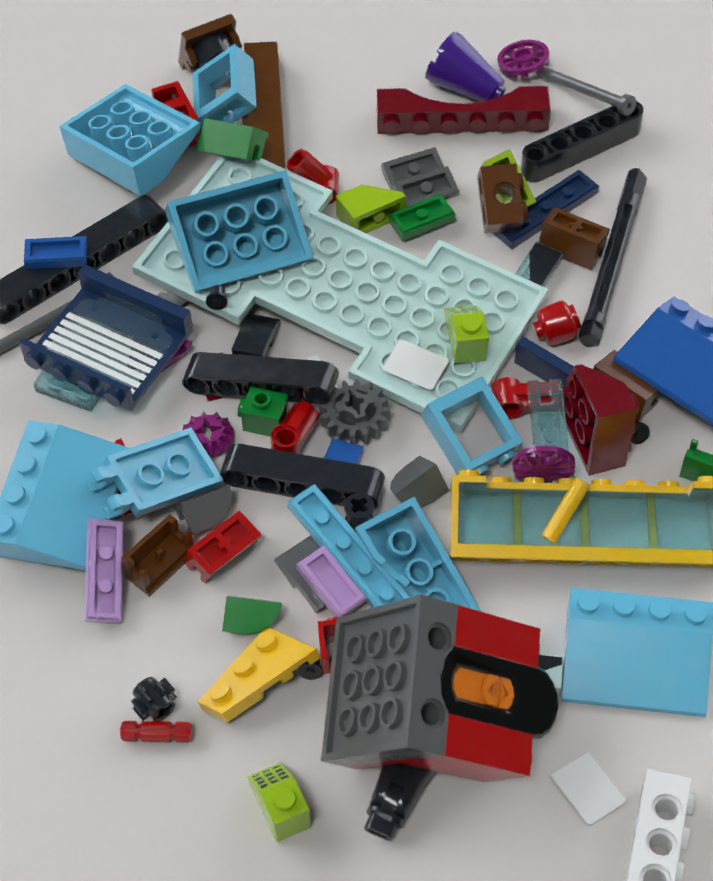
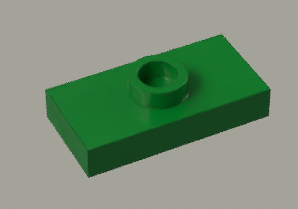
(421, 217)

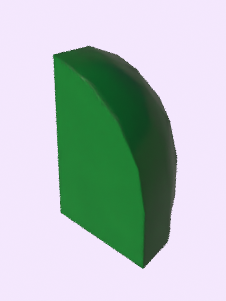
(249, 614)

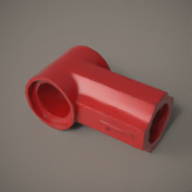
(309, 167)
(513, 396)
(295, 428)

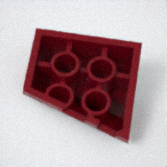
(599, 418)

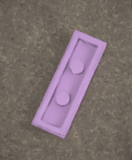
(103, 571)

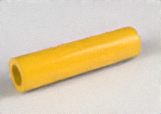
(565, 510)

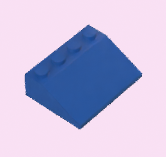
(674, 355)

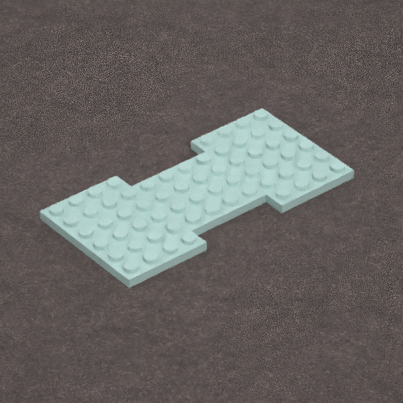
(365, 292)

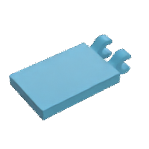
(156, 474)

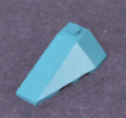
(413, 555)

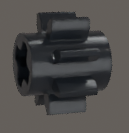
(153, 699)

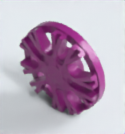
(524, 59)
(551, 466)

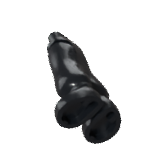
(394, 798)

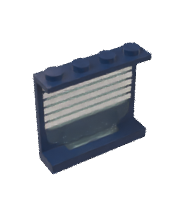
(110, 339)

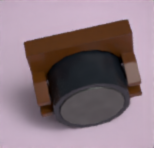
(206, 42)

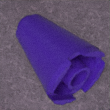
(464, 70)

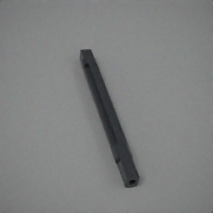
(626, 211)

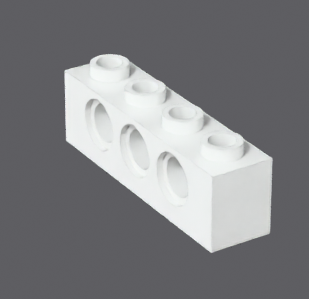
(660, 793)

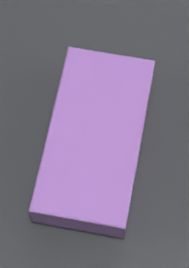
(331, 582)

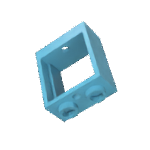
(239, 98)
(477, 390)

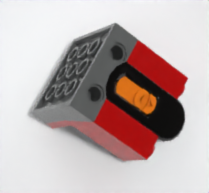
(436, 691)

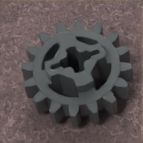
(355, 412)

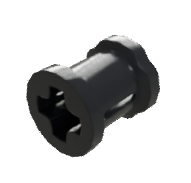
(358, 509)

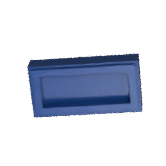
(55, 252)

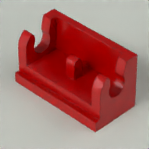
(222, 545)

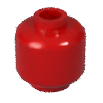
(557, 323)

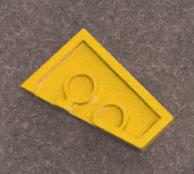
(262, 664)

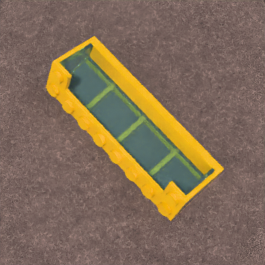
(610, 526)

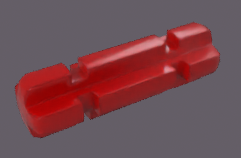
(156, 731)

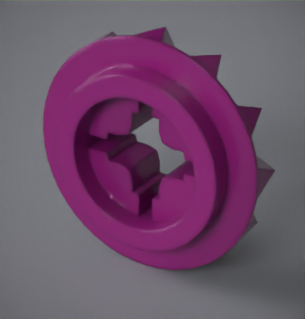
(221, 435)

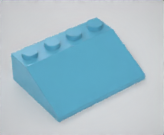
(129, 138)
(238, 231)
(48, 496)
(637, 652)

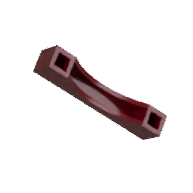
(519, 110)

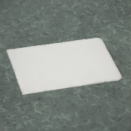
(415, 364)
(588, 788)

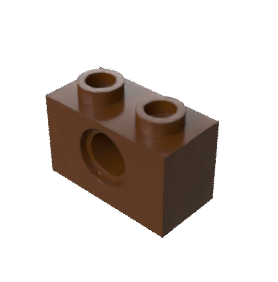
(498, 215)

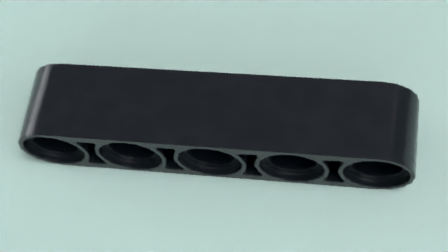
(579, 142)
(234, 375)
(293, 473)

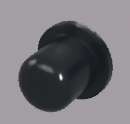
(216, 298)
(641, 433)
(311, 671)

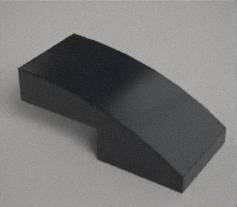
(256, 335)

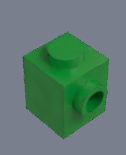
(262, 410)

